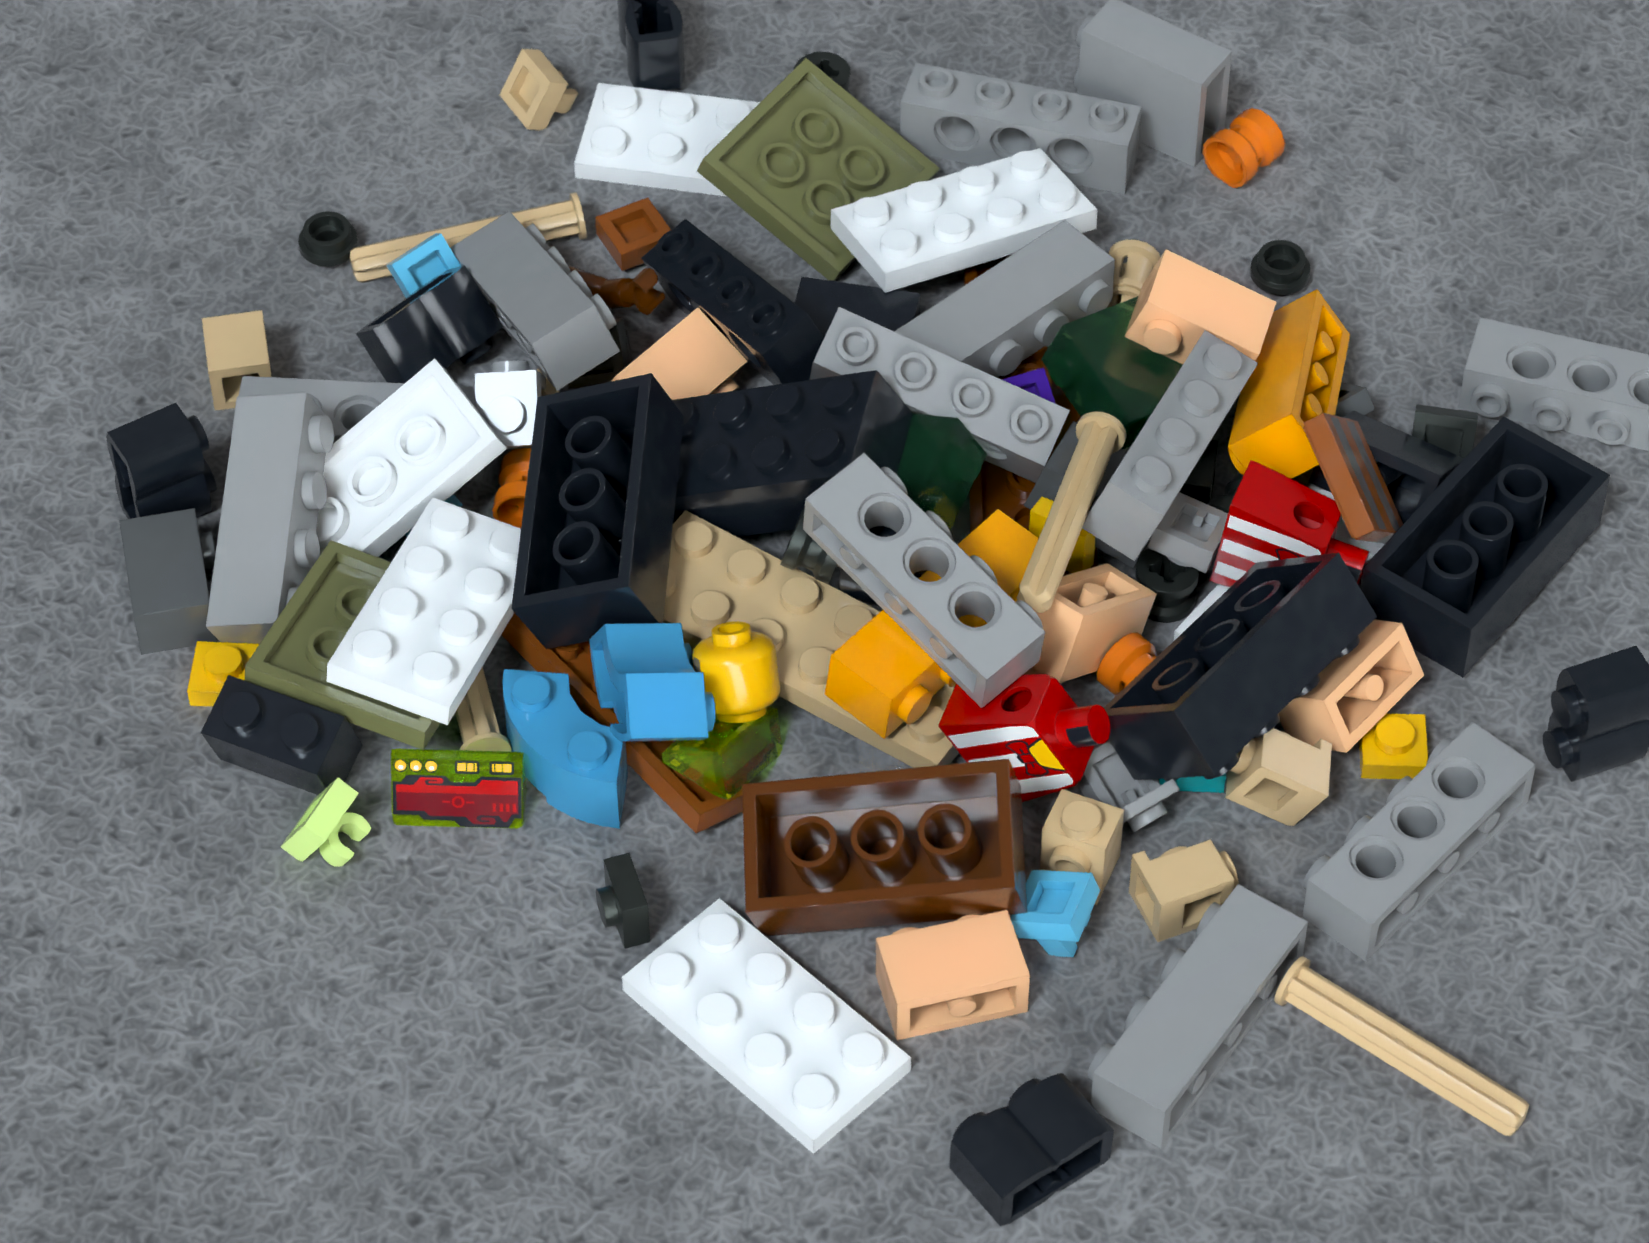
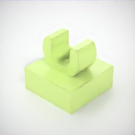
(322, 823)

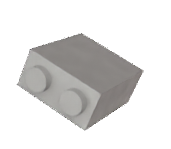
(1159, 67)

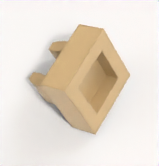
(536, 90)

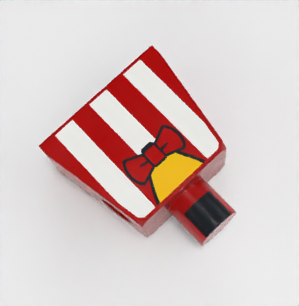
(1279, 521)
(1032, 727)

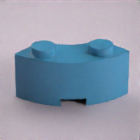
(650, 683)
(563, 749)

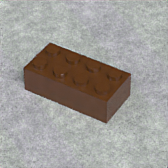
(883, 848)

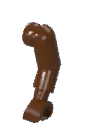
(626, 291)

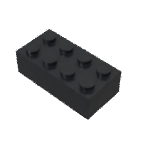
(767, 448)
(598, 510)
(1485, 544)
(1237, 668)

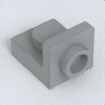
(1190, 533)

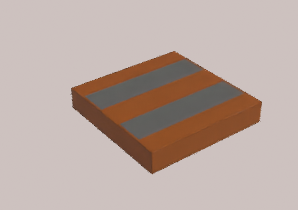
(1353, 478)

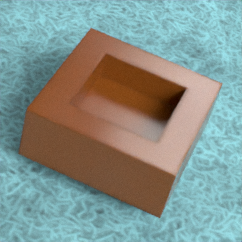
(631, 232)

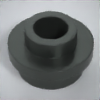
(327, 239)
(1280, 268)

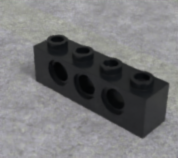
(746, 309)

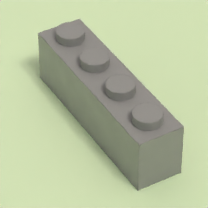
(539, 299)
(1019, 302)
(1169, 445)
(268, 512)
(1196, 1015)

